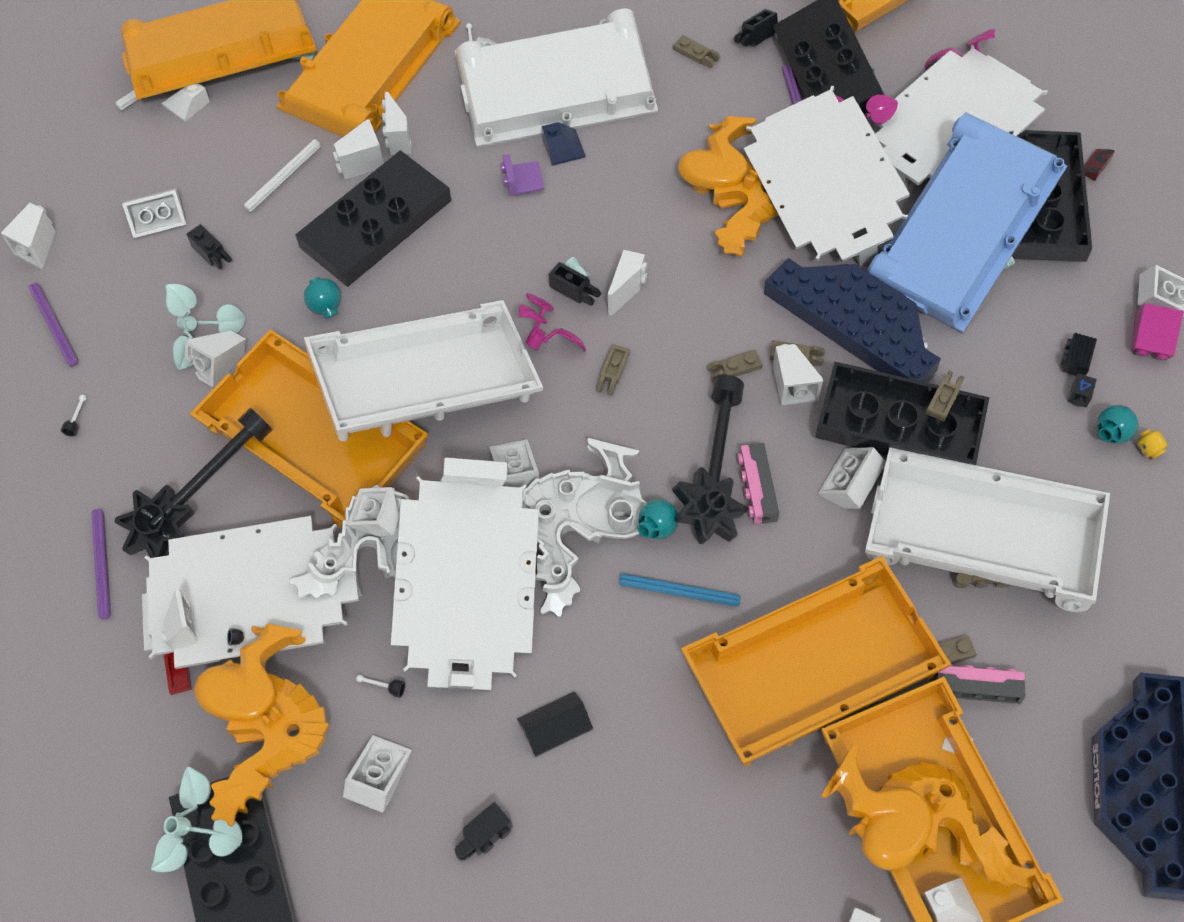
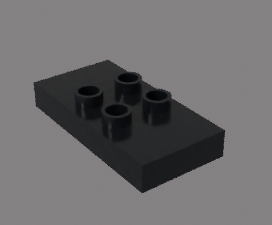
(827, 53)
(373, 218)
(1063, 223)
(890, 412)
(247, 882)

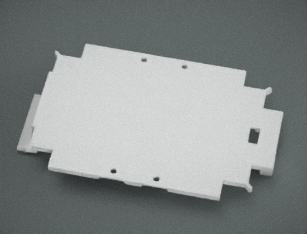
(953, 87)
(828, 176)
(465, 575)
(241, 586)

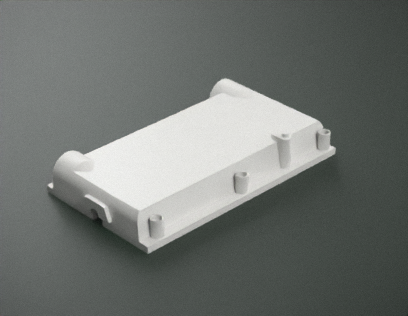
(557, 77)
(421, 369)
(990, 526)

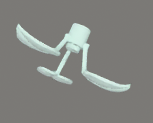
(179, 302)
(170, 851)

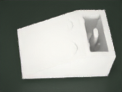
(396, 127)

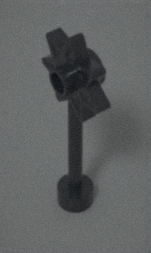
(707, 500)
(160, 518)

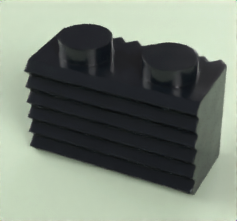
(1079, 354)

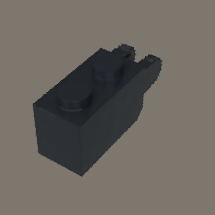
(757, 28)
(207, 246)
(572, 284)
(483, 832)

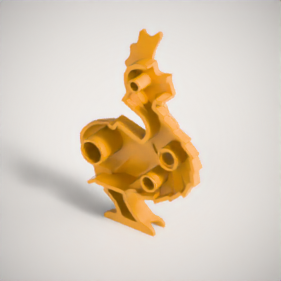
(733, 183)
(260, 710)
(907, 818)

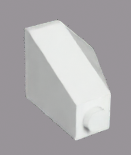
(214, 355)

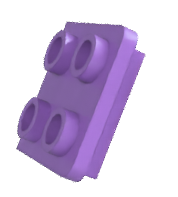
(521, 177)

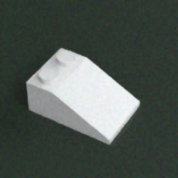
(627, 280)
(1161, 288)
(520, 462)
(376, 773)

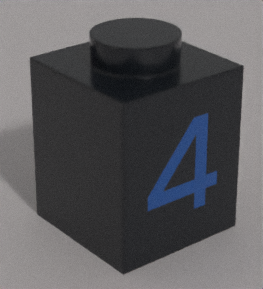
(1082, 390)

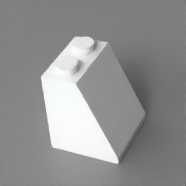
(358, 152)
(30, 235)
(795, 376)

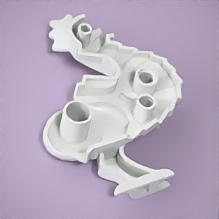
(582, 504)
(341, 557)

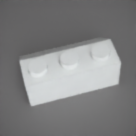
(154, 213)
(853, 477)

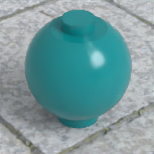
(322, 297)
(1117, 424)
(657, 519)

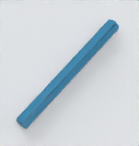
(680, 590)

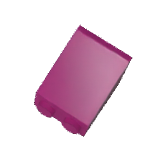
(1156, 331)

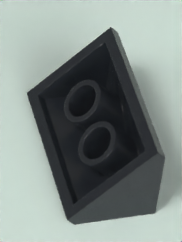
(555, 723)

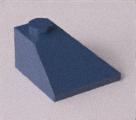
(561, 143)

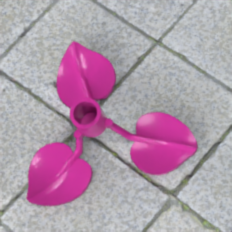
(985, 35)
(880, 108)
(537, 335)

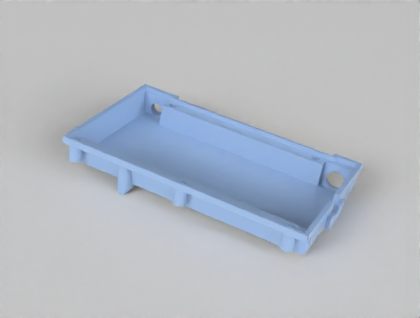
(964, 221)

